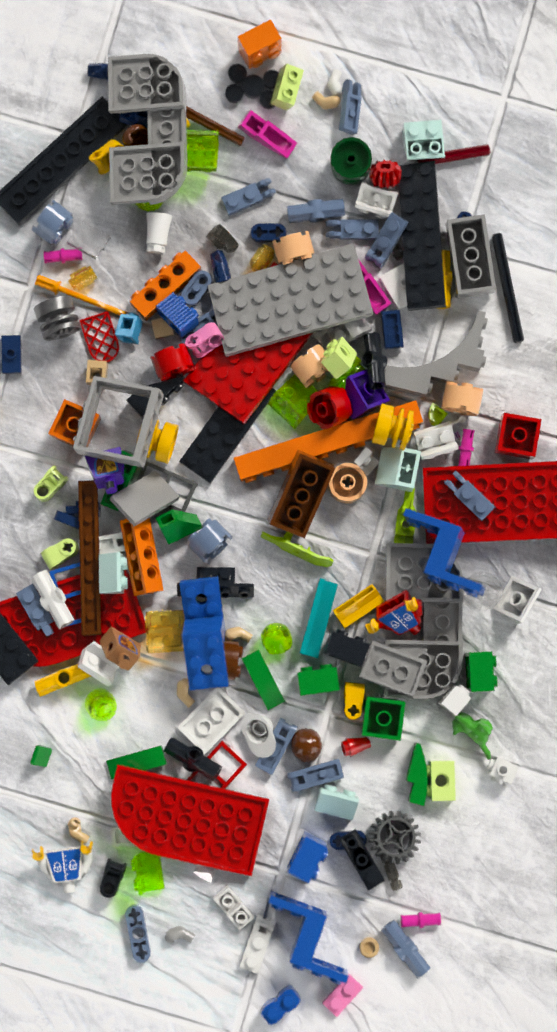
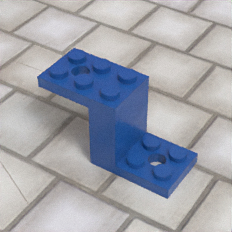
(443, 553)
(204, 633)
(307, 938)

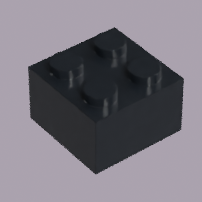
(347, 648)

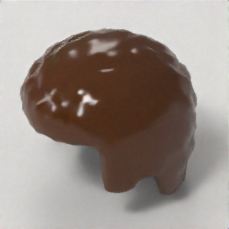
(135, 135)
(306, 745)

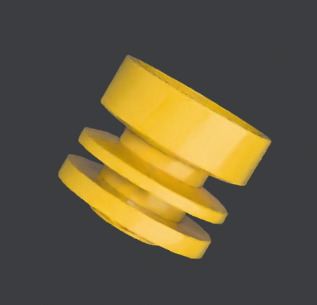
(393, 427)
(163, 441)

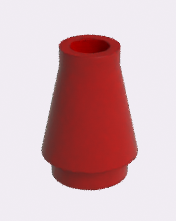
(353, 746)

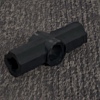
(374, 361)
(193, 759)

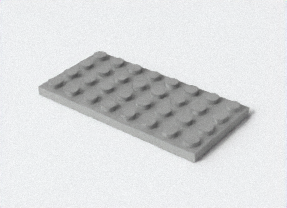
(290, 300)

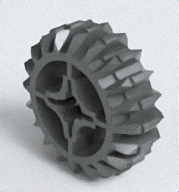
(399, 844)

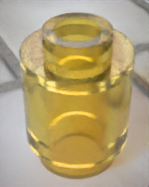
(262, 258)
(82, 278)

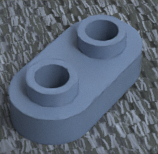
(196, 288)

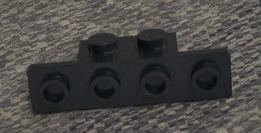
(226, 581)

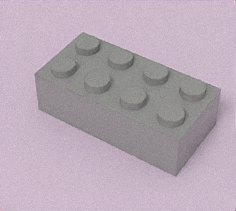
(470, 256)

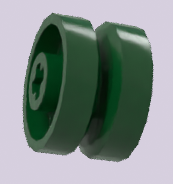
(351, 150)

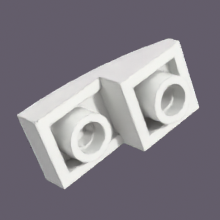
(233, 907)

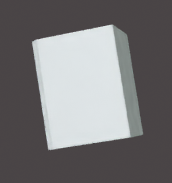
(517, 599)

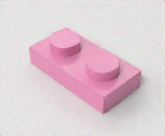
(342, 995)

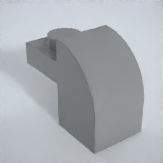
(351, 330)

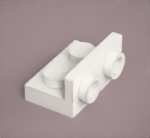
(435, 440)
(97, 665)

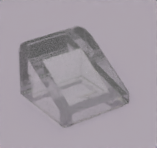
(204, 872)

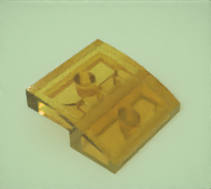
(164, 631)

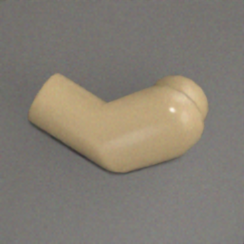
(326, 102)
(237, 632)
(75, 830)

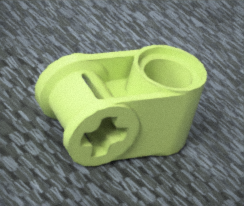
(50, 483)
(56, 554)

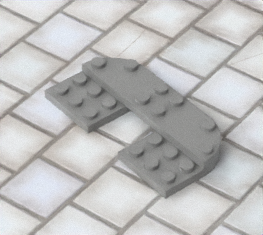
(157, 169)
(441, 619)

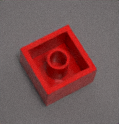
(518, 436)

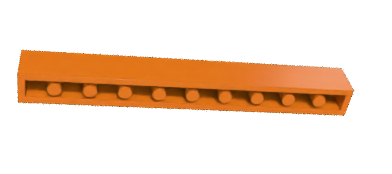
(317, 444)

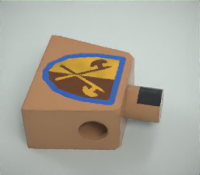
(120, 648)

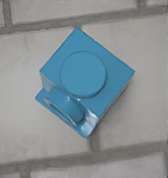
(129, 328)

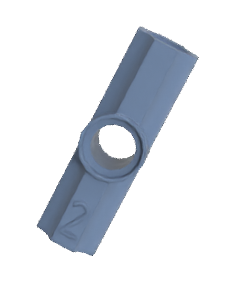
(316, 210)
(405, 948)

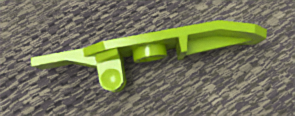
(402, 534)
(297, 549)

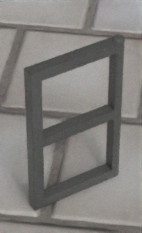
(171, 474)

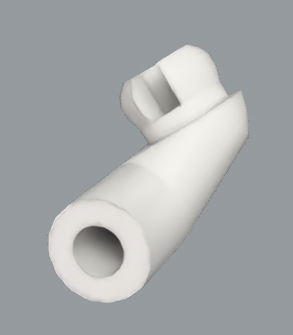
(334, 84)

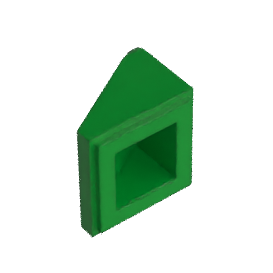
(41, 756)

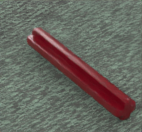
(460, 154)

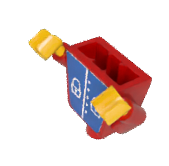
(398, 615)

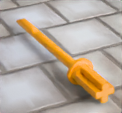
(56, 287)

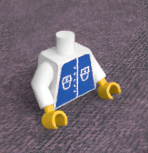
(65, 864)

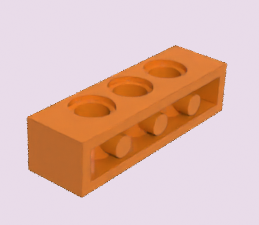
(180, 260)
(141, 557)

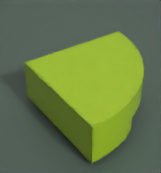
(436, 414)

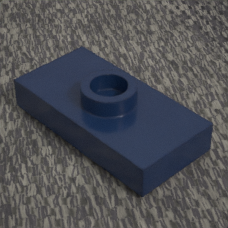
(392, 329)
(11, 354)

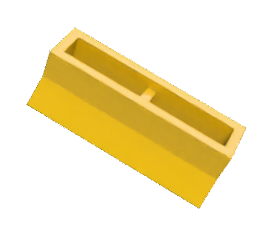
(358, 606)

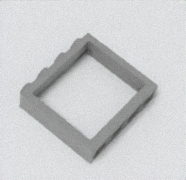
(147, 429)

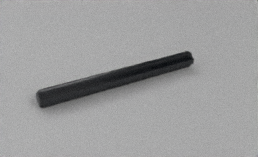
(507, 287)

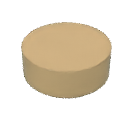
(369, 947)

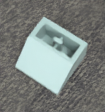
(423, 140)
(398, 468)
(112, 573)
(336, 803)

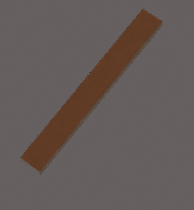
(89, 558)

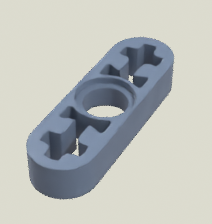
(130, 919)

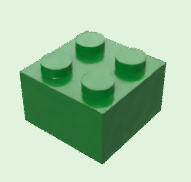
(480, 671)
(318, 681)
(383, 718)

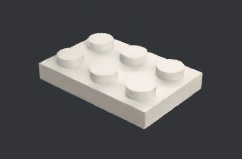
(211, 720)

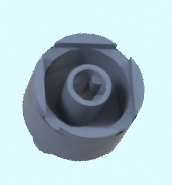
(53, 222)
(209, 540)

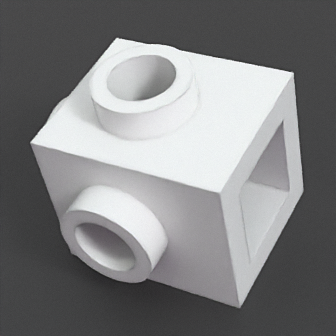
(502, 770)

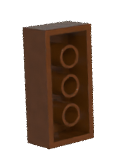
(301, 494)

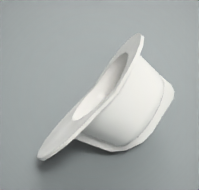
(259, 734)

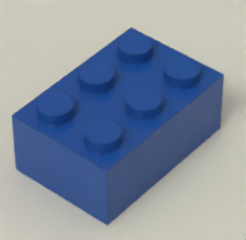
(307, 857)

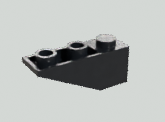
(167, 387)
(361, 859)

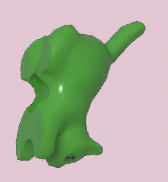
(476, 730)

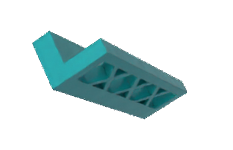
(318, 618)

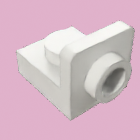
(366, 461)

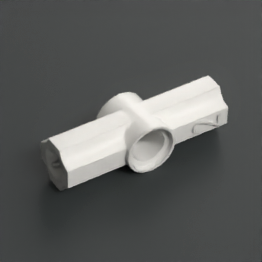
(52, 599)

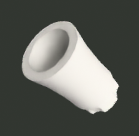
(157, 232)

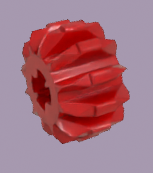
(385, 174)

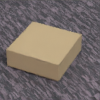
(161, 328)

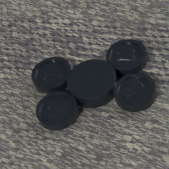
(252, 85)

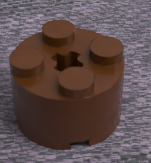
(232, 654)

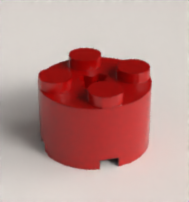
(172, 362)
(329, 407)

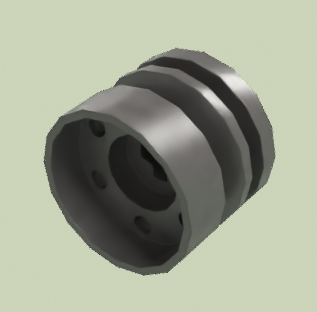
(57, 318)

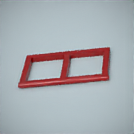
(225, 783)

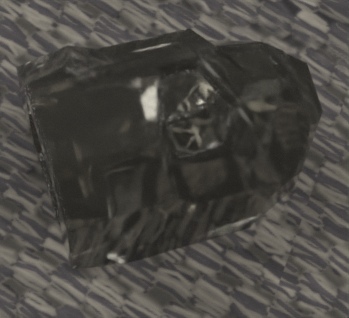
(222, 239)

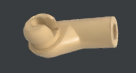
(182, 692)

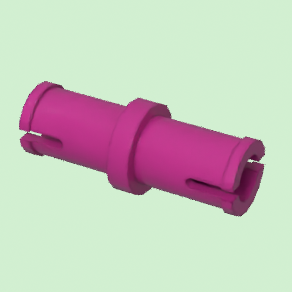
(62, 255)
(466, 447)
(420, 920)

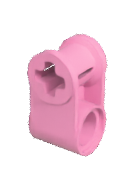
(206, 340)

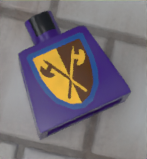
(105, 472)

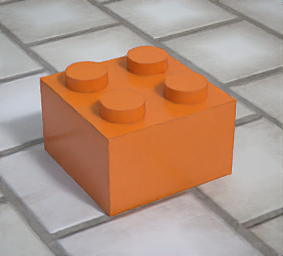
(260, 44)
(66, 423)

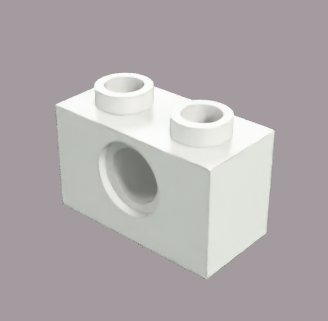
(455, 699)

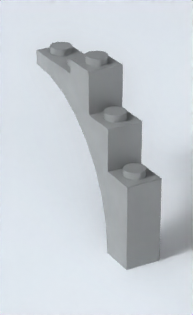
(466, 356)

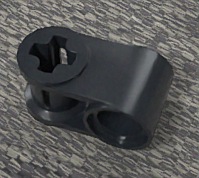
(112, 876)

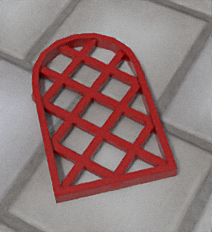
(94, 317)

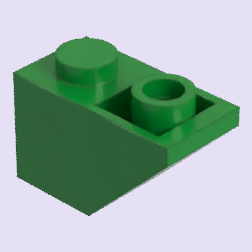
(178, 525)

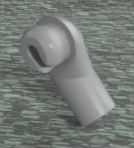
(177, 933)

